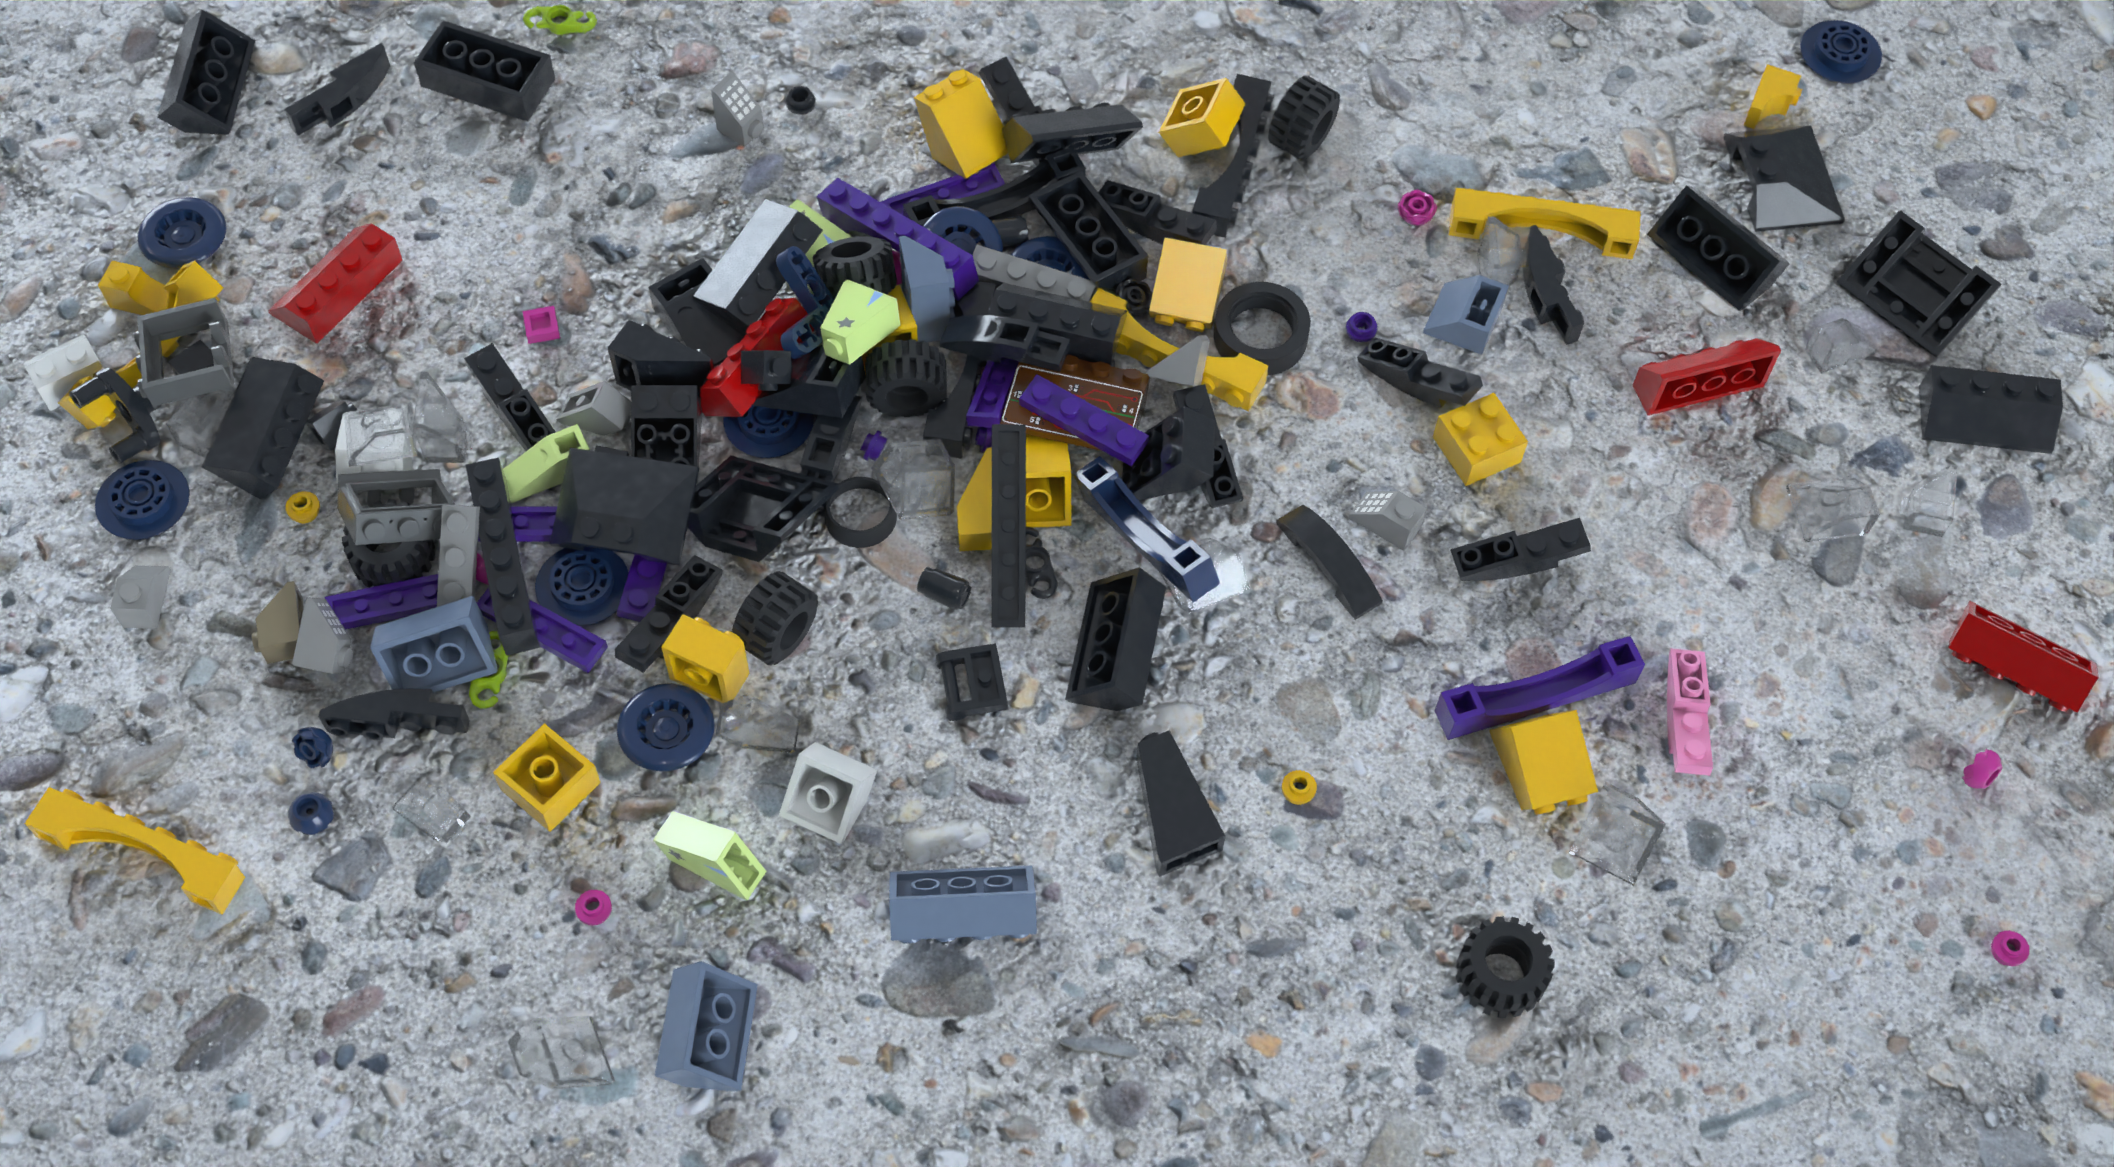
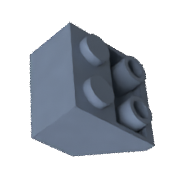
(1467, 312)

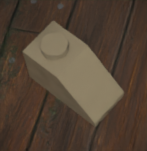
(279, 625)

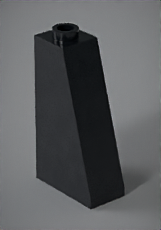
(1175, 807)

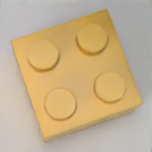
(1202, 118)
(1480, 439)
(706, 659)
(547, 777)

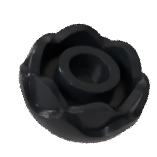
(1138, 290)

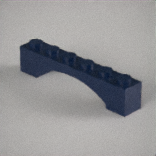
(1178, 560)

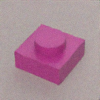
(541, 324)

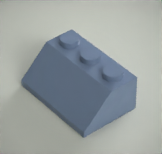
(926, 288)
(435, 647)
(706, 1028)

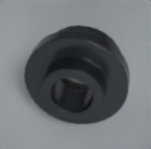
(800, 100)

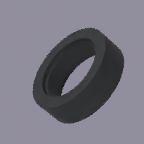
(1263, 296)

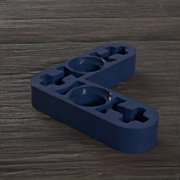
(798, 273)

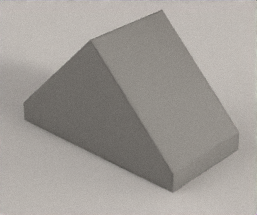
(1185, 364)

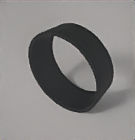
(859, 538)

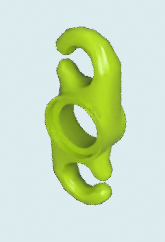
(548, 13)
(490, 682)

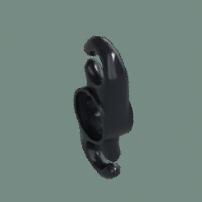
(1044, 573)

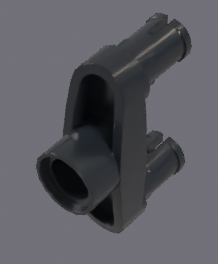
(131, 406)

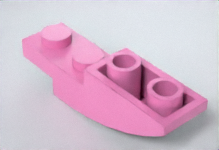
(1687, 712)

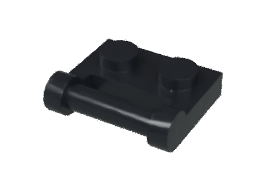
(983, 680)

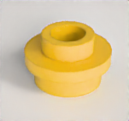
(304, 514)
(1295, 795)

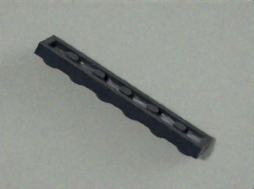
(1008, 526)

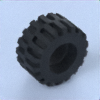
(1304, 117)
(859, 260)
(905, 378)
(398, 565)
(775, 617)
(1510, 940)

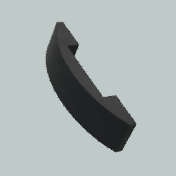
(1334, 558)

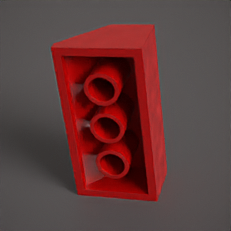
(338, 282)
(1705, 375)
(723, 392)
(2023, 657)

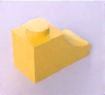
(1774, 95)
(132, 290)

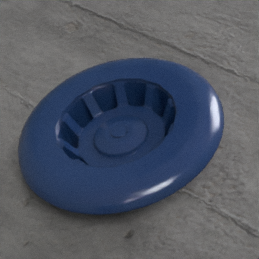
(1842, 45)
(970, 220)
(173, 232)
(1049, 252)
(768, 421)
(138, 491)
(581, 579)
(667, 731)

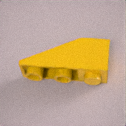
(976, 507)

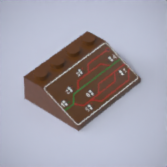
(1107, 387)

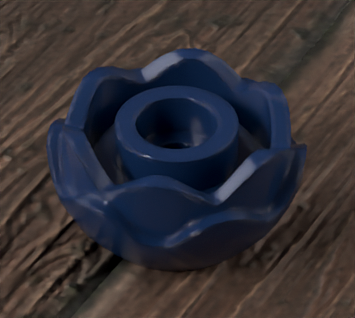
(313, 746)
(310, 823)

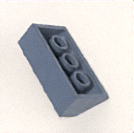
(962, 903)

